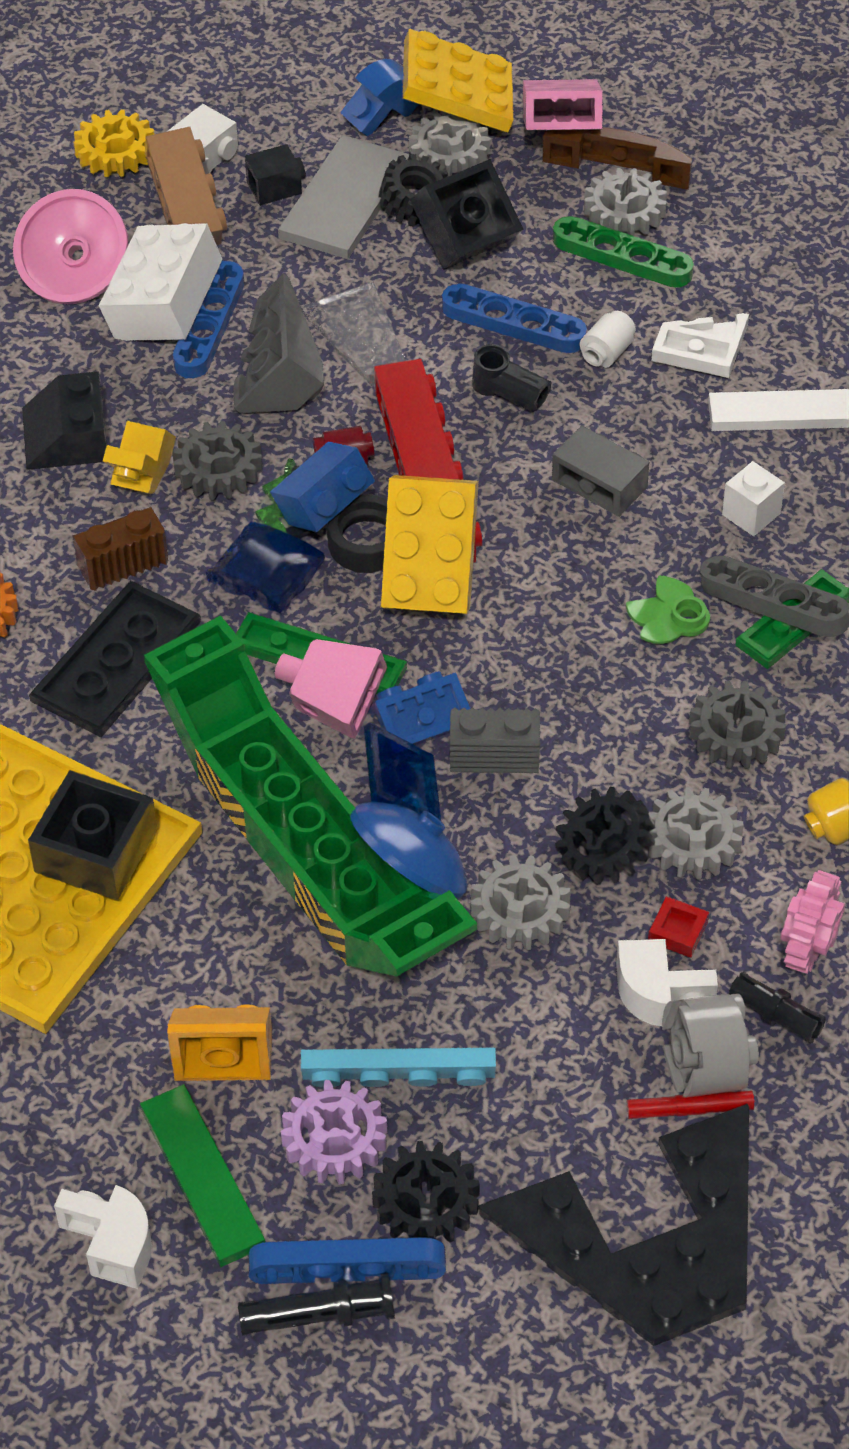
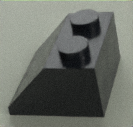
(65, 423)

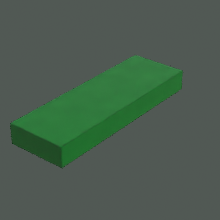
(772, 639)

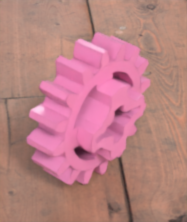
(812, 921)

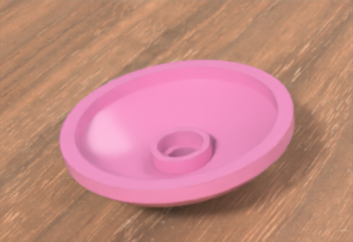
(58, 228)

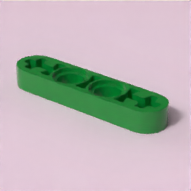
(624, 248)

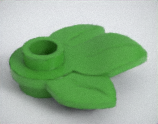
(664, 614)

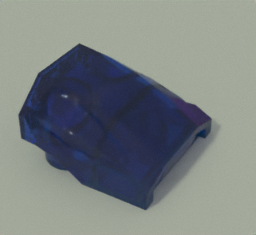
(266, 566)

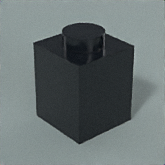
(274, 174)

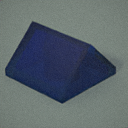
(399, 772)

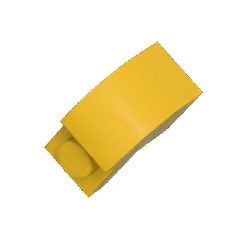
(141, 457)

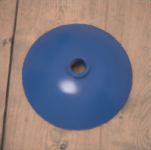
(412, 845)

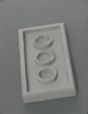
(340, 198)

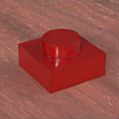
(679, 926)

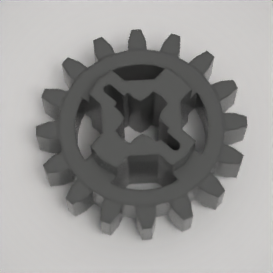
(217, 460)
(757, 732)

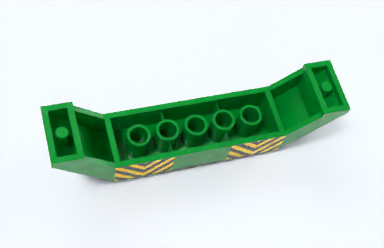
(295, 809)

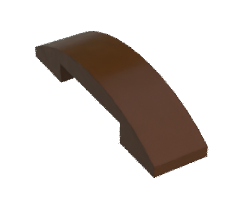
(621, 149)

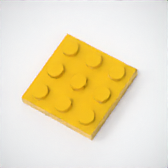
(458, 80)

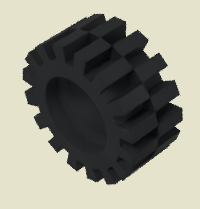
(407, 173)

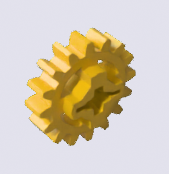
(113, 143)

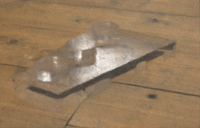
(356, 328)

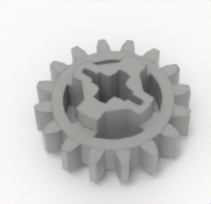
(450, 142)
(625, 201)
(695, 832)
(520, 902)

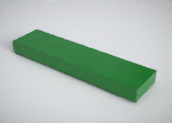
(270, 639)
(202, 1175)

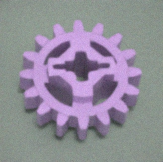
(334, 1132)

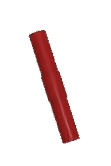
(688, 1106)

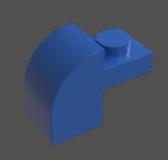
(377, 96)

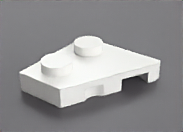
(701, 344)

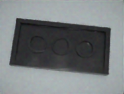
(107, 662)

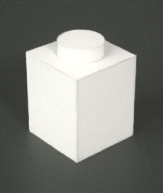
(753, 498)

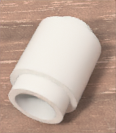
(608, 339)

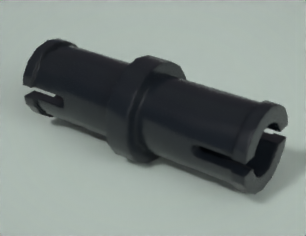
(778, 1007)

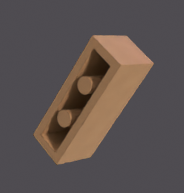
(182, 182)

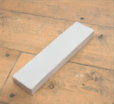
(779, 410)

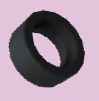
(348, 554)

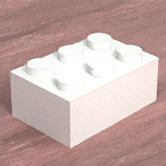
(161, 282)

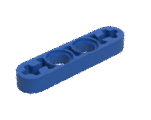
(515, 315)
(210, 320)
(346, 1260)

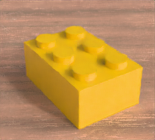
(429, 544)

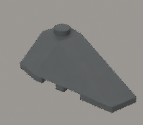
(282, 355)

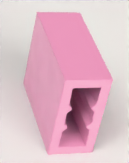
(562, 104)

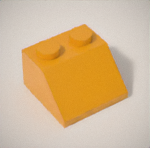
(220, 1043)

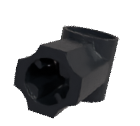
(497, 375)

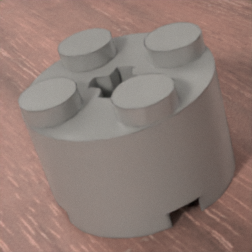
(708, 1044)

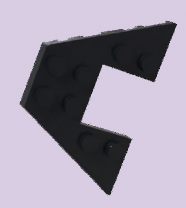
(667, 1280)

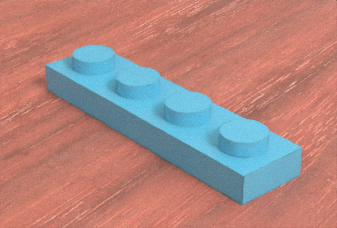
(417, 1065)

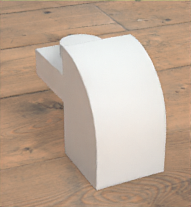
(648, 985)
(118, 1229)

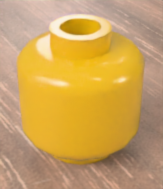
(830, 812)

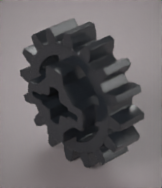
(605, 835)
(450, 1187)

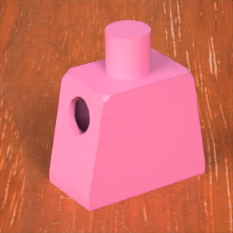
(334, 682)

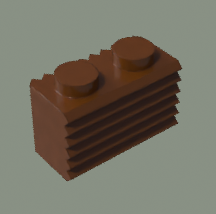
(121, 548)

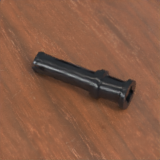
(342, 1303)

